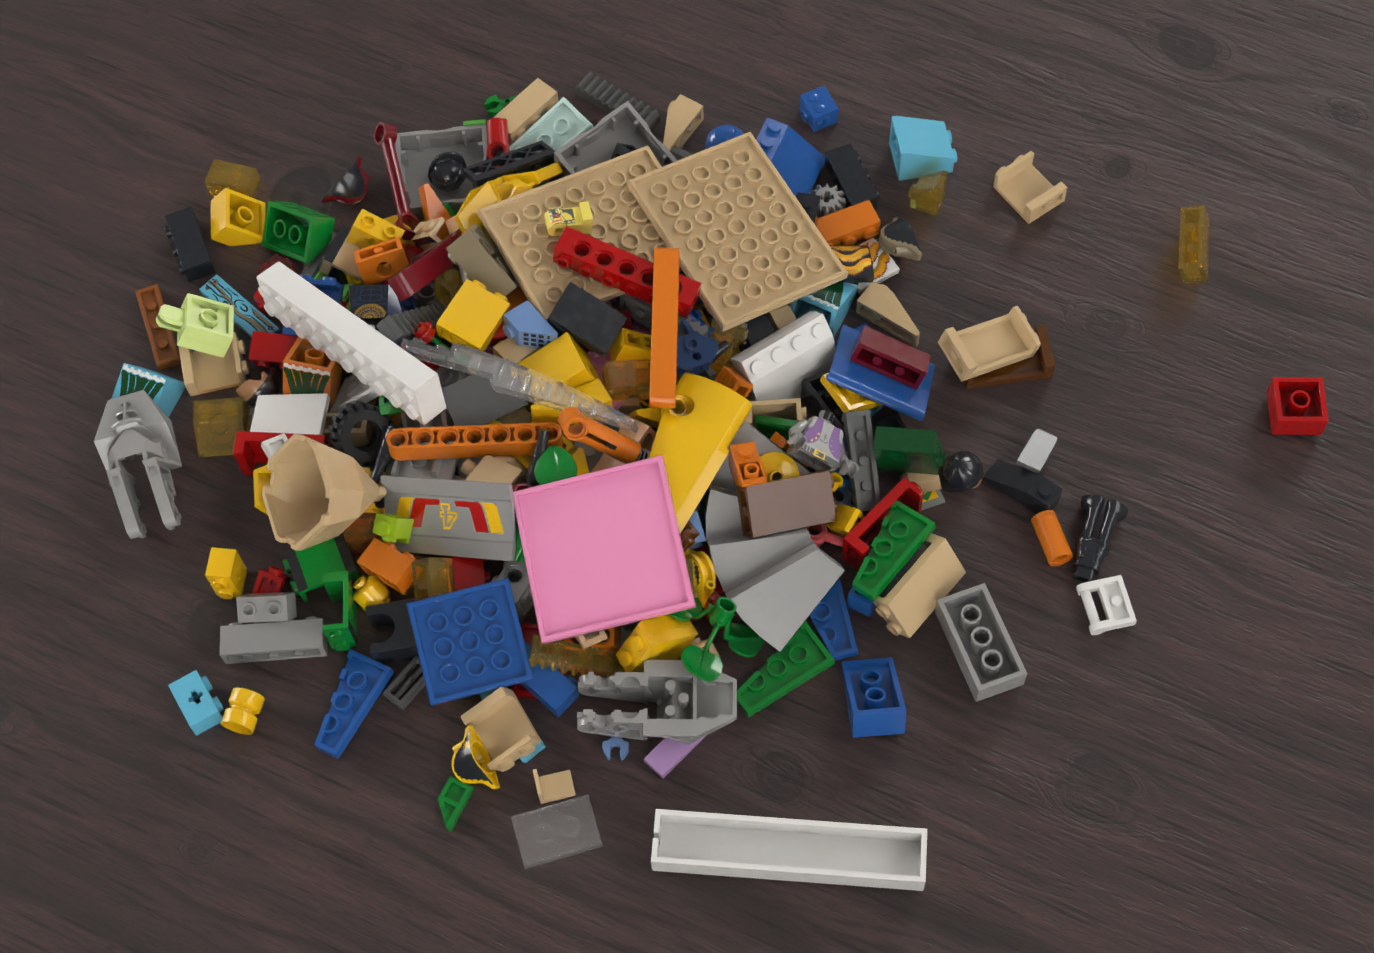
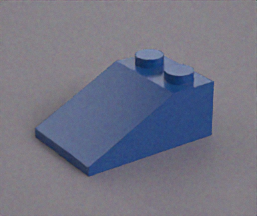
(873, 697)

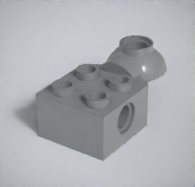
(519, 585)

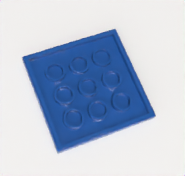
(469, 641)

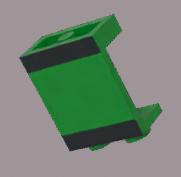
(312, 562)
(340, 588)

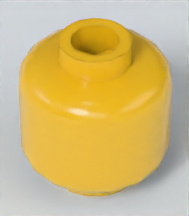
(370, 591)

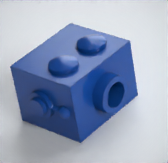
(818, 108)

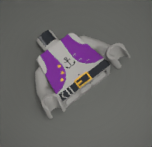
(820, 445)

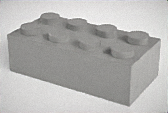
(980, 642)

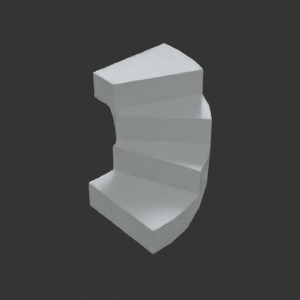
(770, 576)

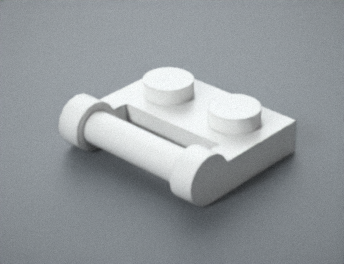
(1114, 603)

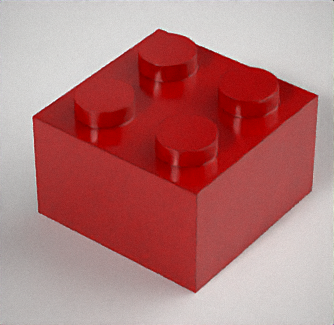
(1297, 406)

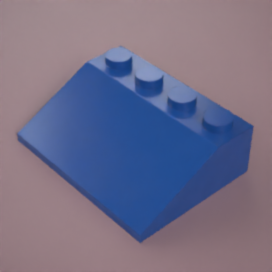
(791, 155)

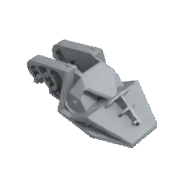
(139, 427)
(685, 703)

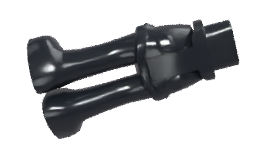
(1092, 551)

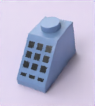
(528, 327)

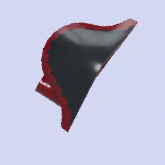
(351, 187)

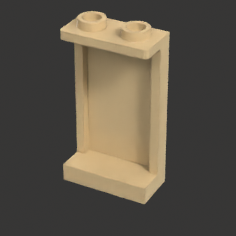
(989, 344)
(920, 588)

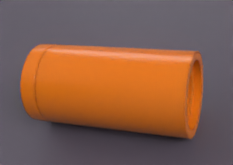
(1051, 538)

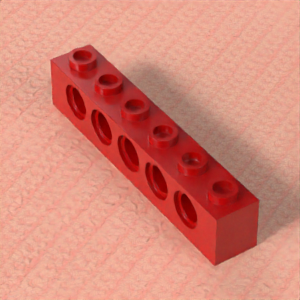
(617, 262)

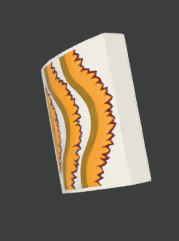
(883, 264)

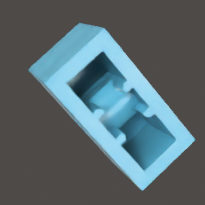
(187, 692)

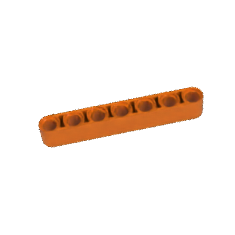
(664, 328)
(464, 436)

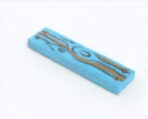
(245, 314)

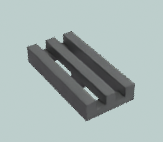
(402, 704)

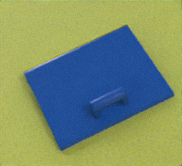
(875, 385)

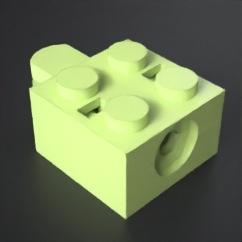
(200, 324)

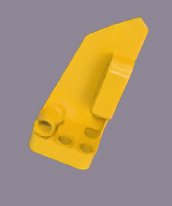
(697, 438)

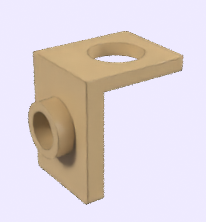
(554, 786)

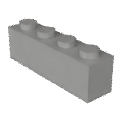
(273, 640)

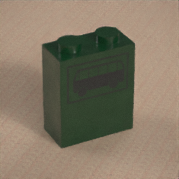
(908, 450)

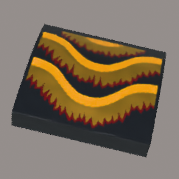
(856, 261)

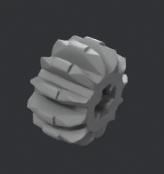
(830, 199)

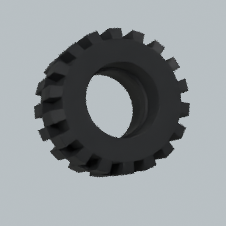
(345, 422)

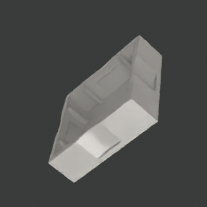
(597, 144)
(419, 149)

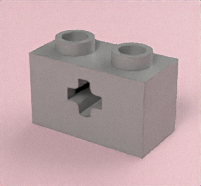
(266, 607)

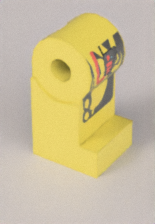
(577, 218)

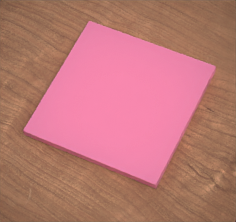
(603, 549)

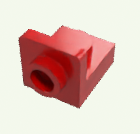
(270, 580)

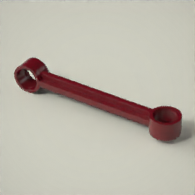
(386, 136)

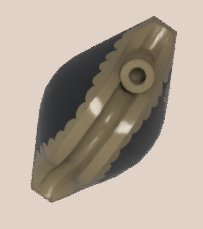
(899, 240)

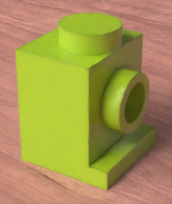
(393, 527)

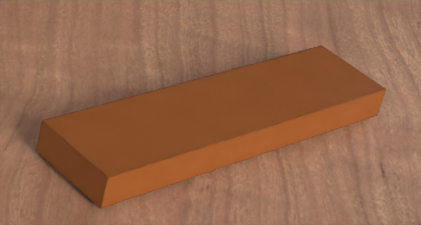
(161, 339)

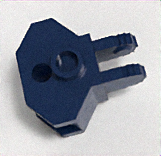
(694, 351)

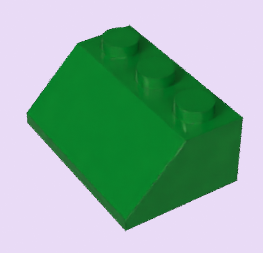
(296, 230)

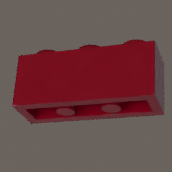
(890, 357)

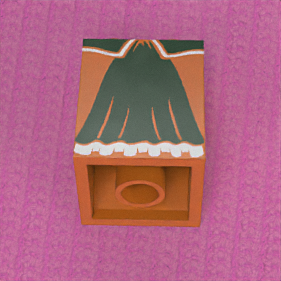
(310, 372)

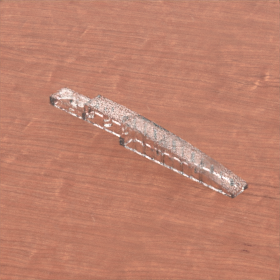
(517, 381)

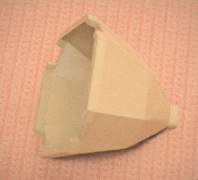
(315, 492)

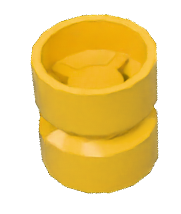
(244, 707)

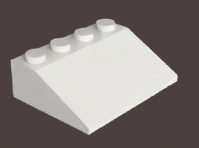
(787, 358)

